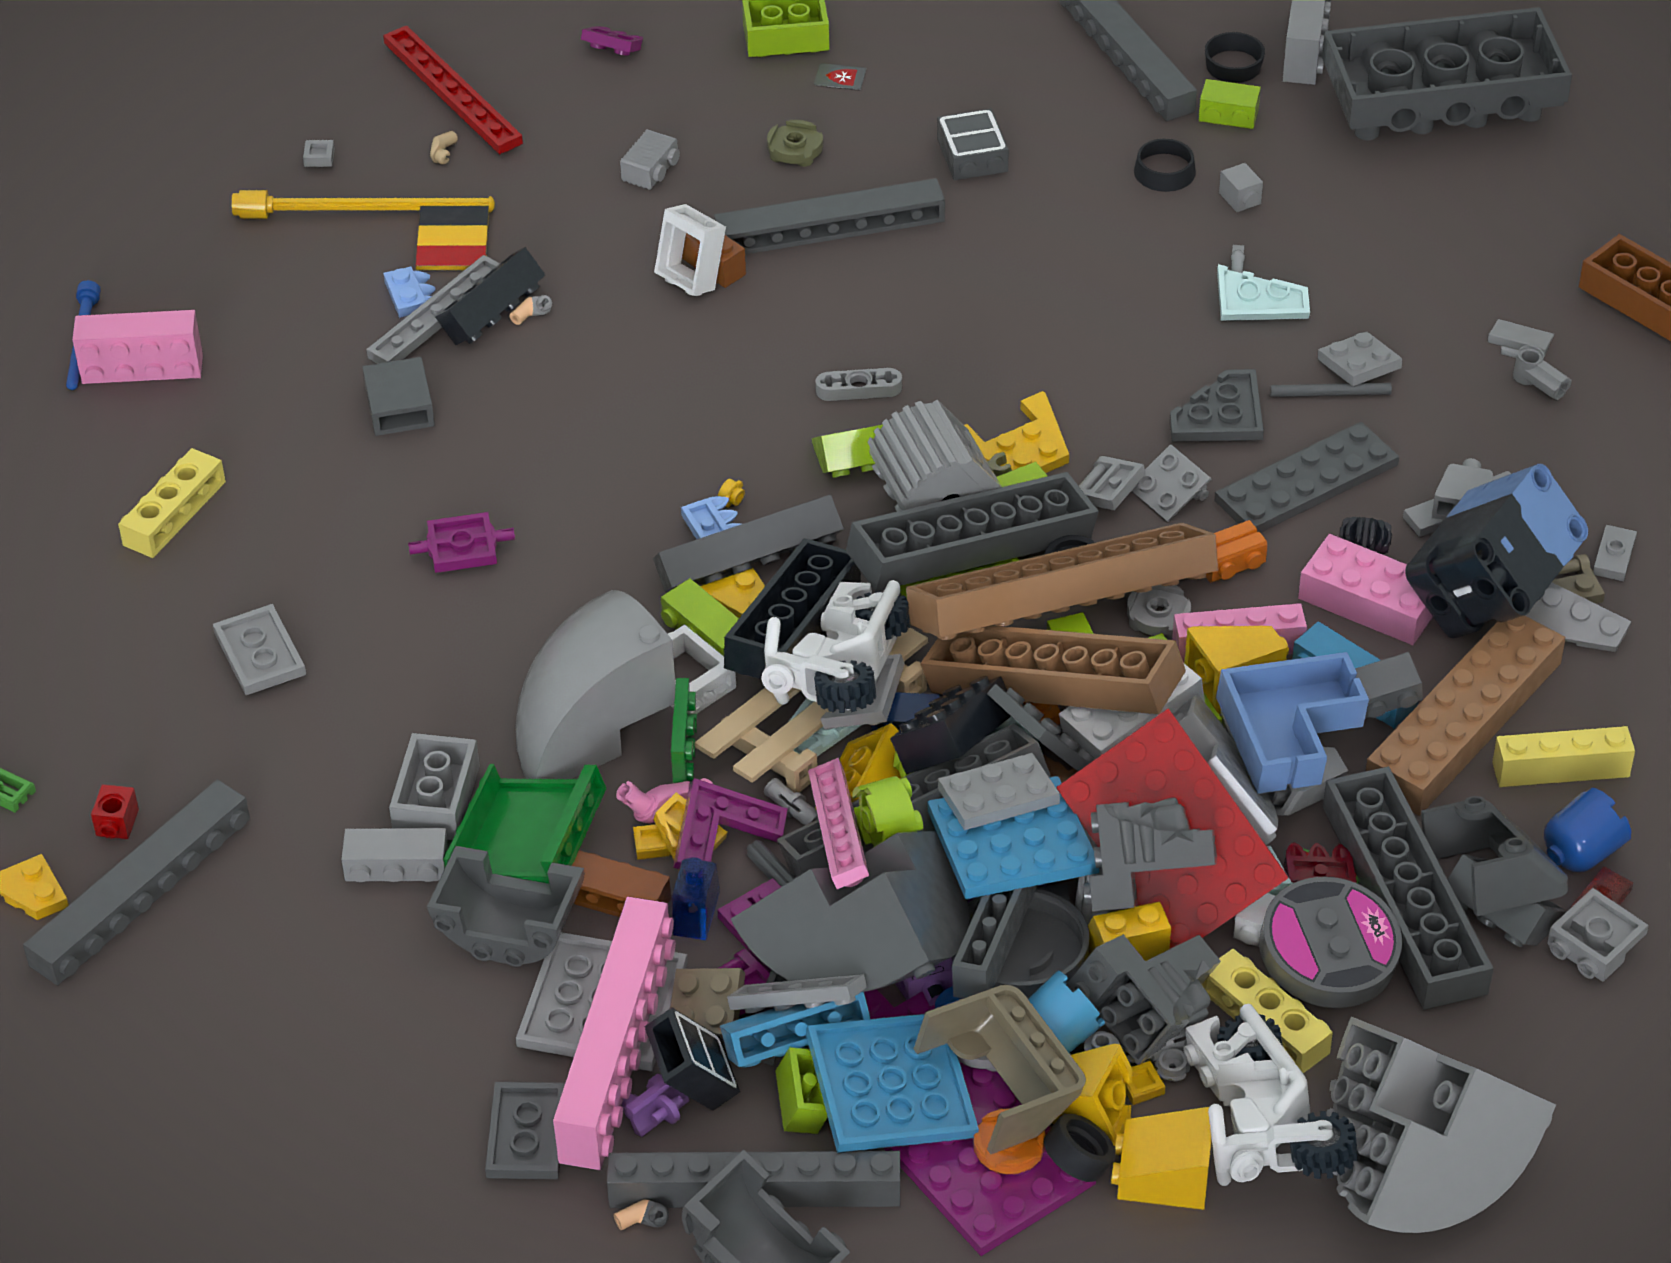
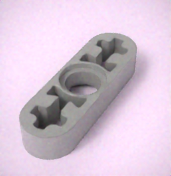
(849, 392)

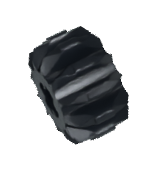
(1367, 533)

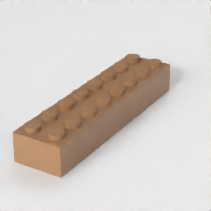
(1061, 667)
(1468, 708)

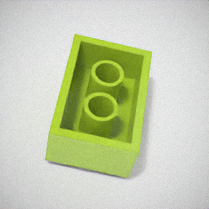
(785, 26)

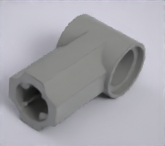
(1533, 370)

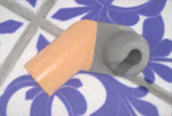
(531, 307)

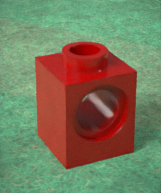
(115, 811)

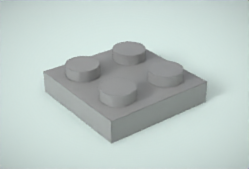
(1359, 358)

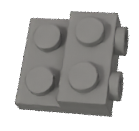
(1596, 935)

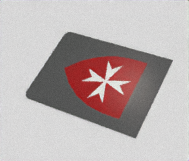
(840, 76)

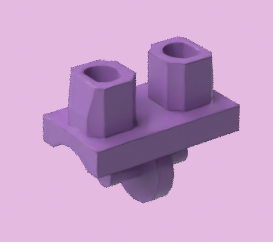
(653, 1106)

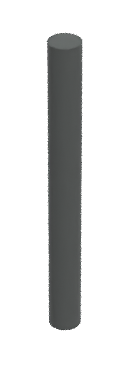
(1330, 390)

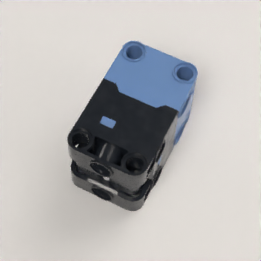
(1497, 551)

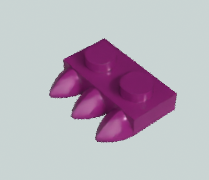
(602, 37)

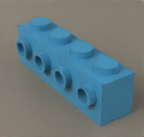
(775, 1031)

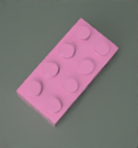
(137, 346)
(1364, 589)

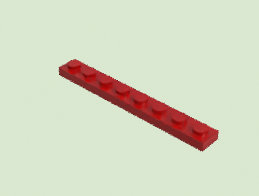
(453, 89)

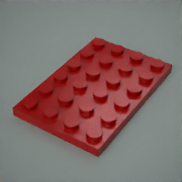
(1164, 764)

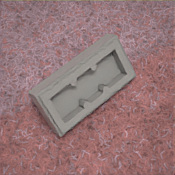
(1614, 553)

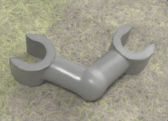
(1237, 258)

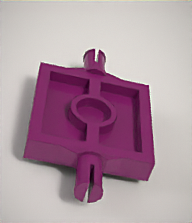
(461, 542)

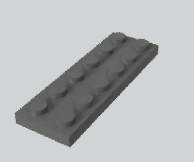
(1307, 477)

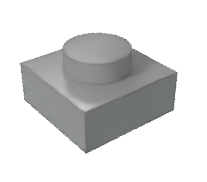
(318, 153)

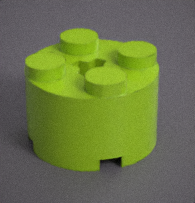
(885, 810)

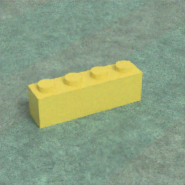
(1563, 756)

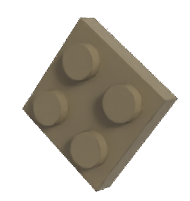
(704, 993)

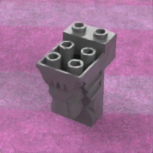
(1138, 841)
(1147, 999)

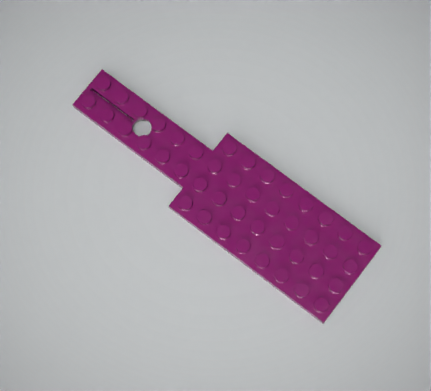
(974, 1199)

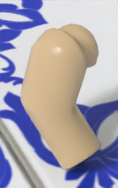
(438, 150)

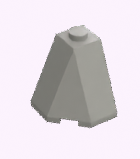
(1292, 800)

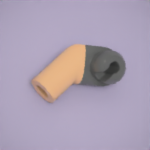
(642, 1212)

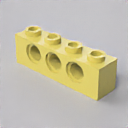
(171, 503)
(1241, 983)

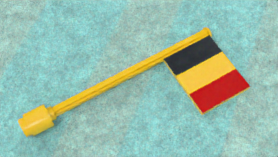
(449, 232)

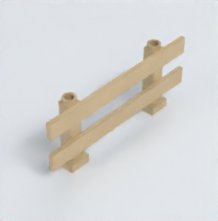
(777, 751)

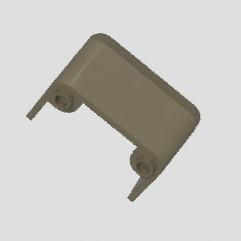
(1020, 1048)

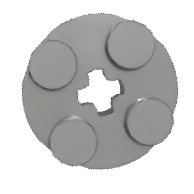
(1152, 622)

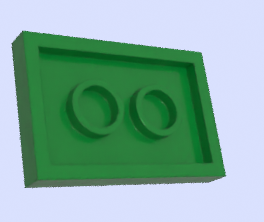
(683, 728)

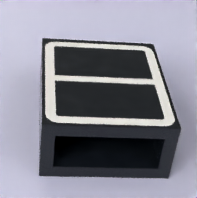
(692, 1059)

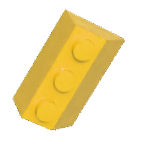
(869, 758)

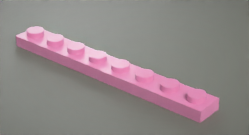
(838, 824)

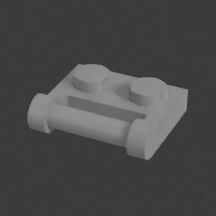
(1111, 481)

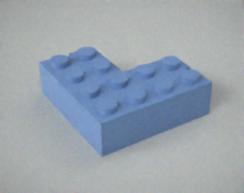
(1280, 710)

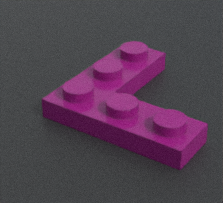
(712, 805)

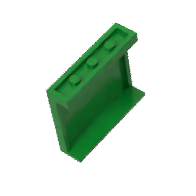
(529, 821)

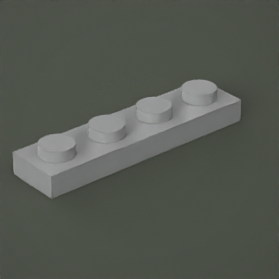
(789, 993)

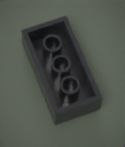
(949, 725)

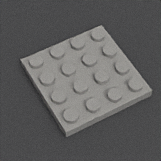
(566, 992)

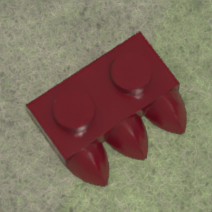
(1318, 863)

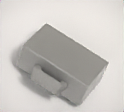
(1514, 336)

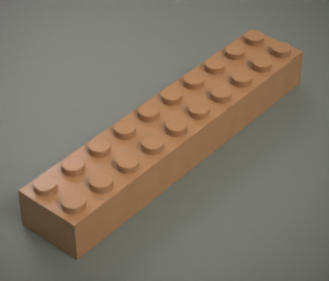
(1061, 580)

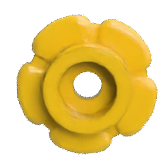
(733, 491)

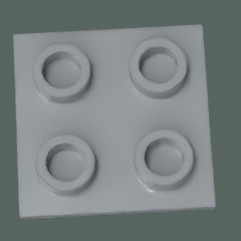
(1171, 483)

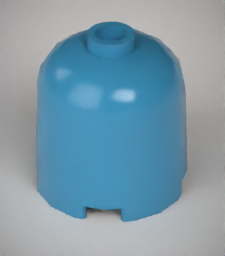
(1066, 1012)

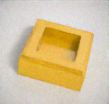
(649, 842)
(1145, 1083)

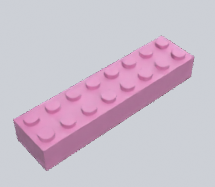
(613, 1034)

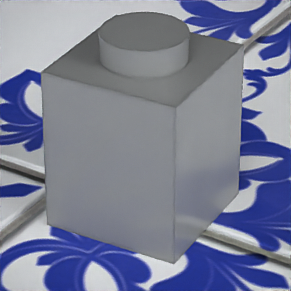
(1240, 187)

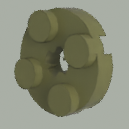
(782, 146)

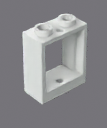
(675, 225)
(714, 682)

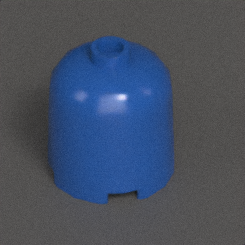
(1585, 832)

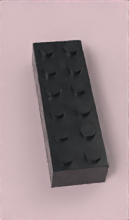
(796, 598)

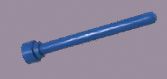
(87, 295)

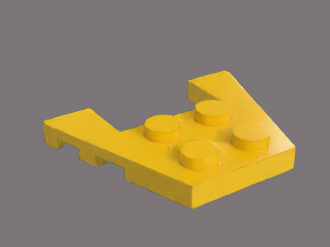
(1033, 442)

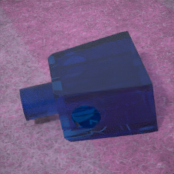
(699, 885)

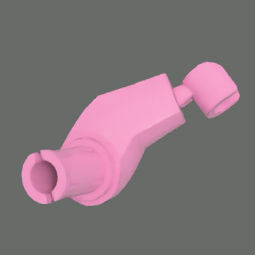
(648, 803)

